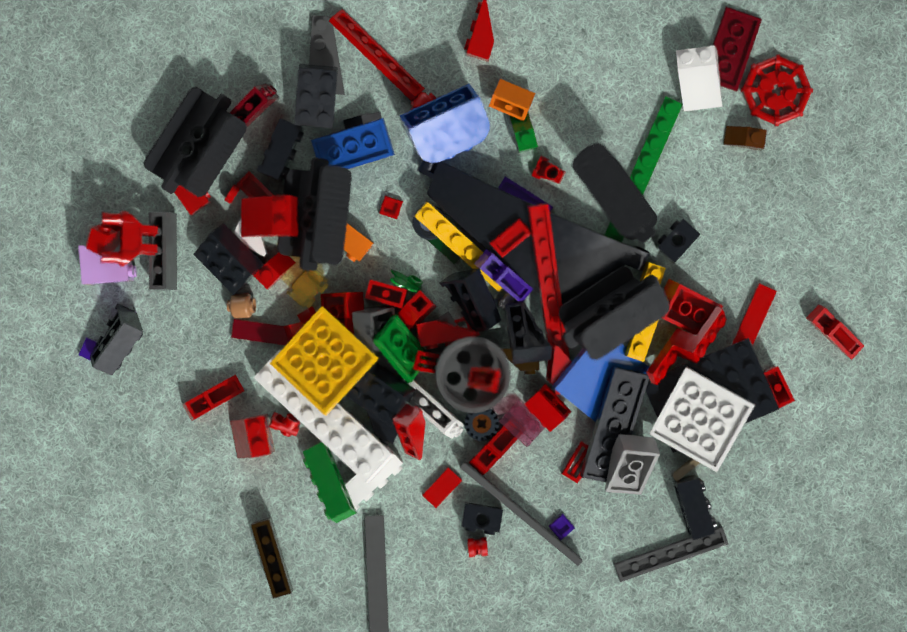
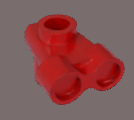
(545, 168)
(287, 425)

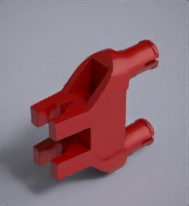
(130, 238)

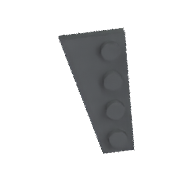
(324, 48)

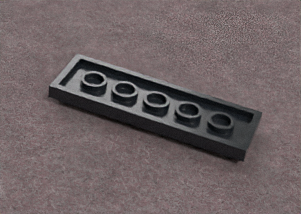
(615, 417)

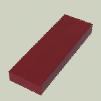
(259, 332)

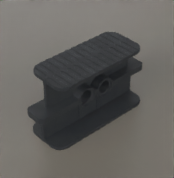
(171, 154)
(615, 193)
(322, 213)
(612, 312)

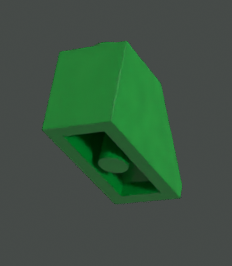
(524, 134)

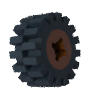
(482, 425)

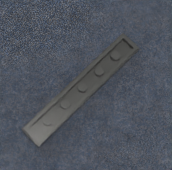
(669, 555)

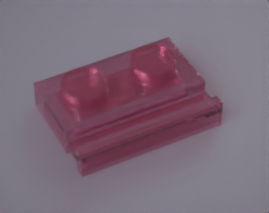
(522, 423)

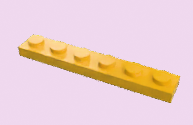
(452, 238)

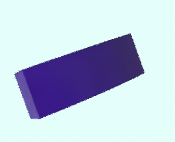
(503, 276)

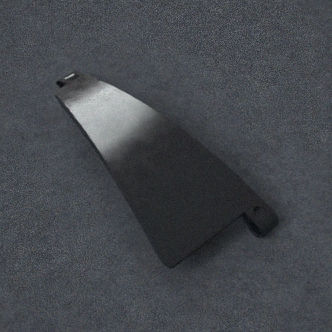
(487, 211)

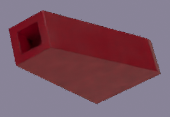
(255, 103)

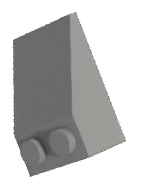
(631, 464)

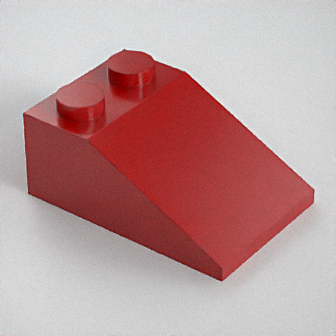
(269, 216)
(687, 308)

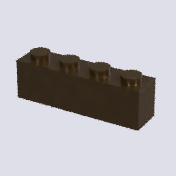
(272, 557)

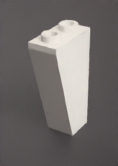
(436, 412)

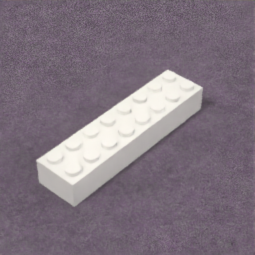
(337, 429)

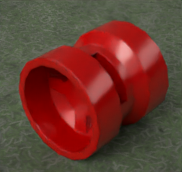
(477, 547)

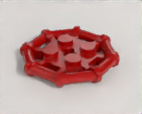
(787, 95)

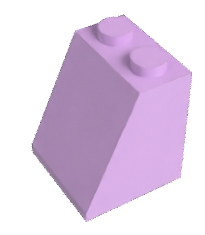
(101, 273)

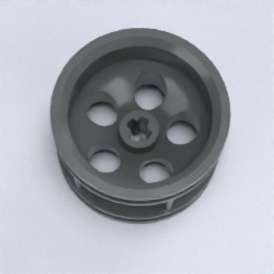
(448, 363)

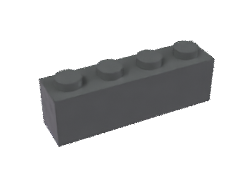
(164, 262)

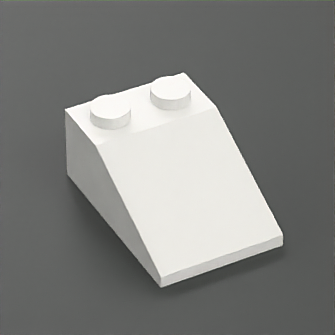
(699, 78)

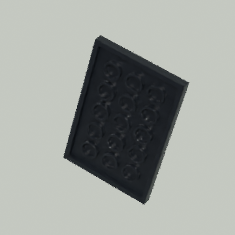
(731, 367)

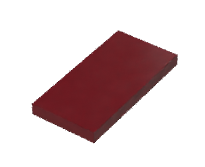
(734, 44)

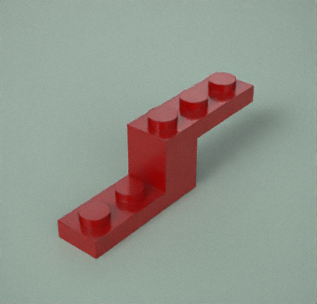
(686, 345)

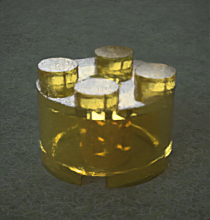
(307, 286)

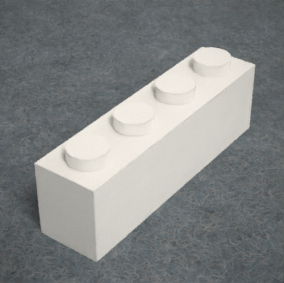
(360, 490)

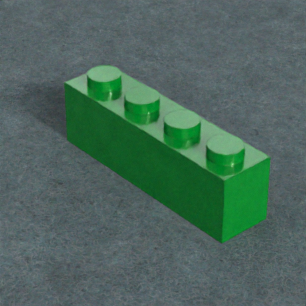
(329, 483)

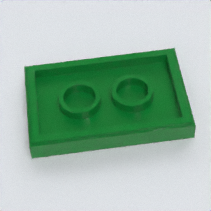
(399, 347)

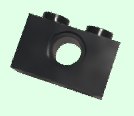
(687, 234)
(493, 514)

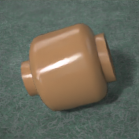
(241, 305)

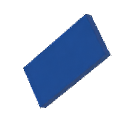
(355, 145)

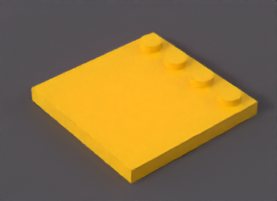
(323, 361)

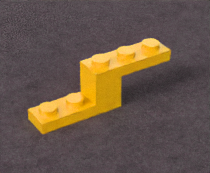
(639, 344)

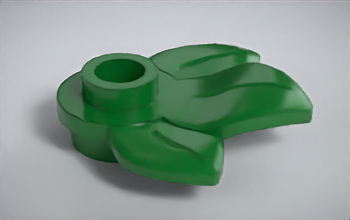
(411, 283)

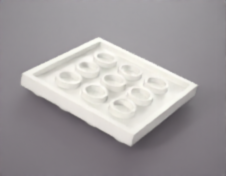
(702, 419)

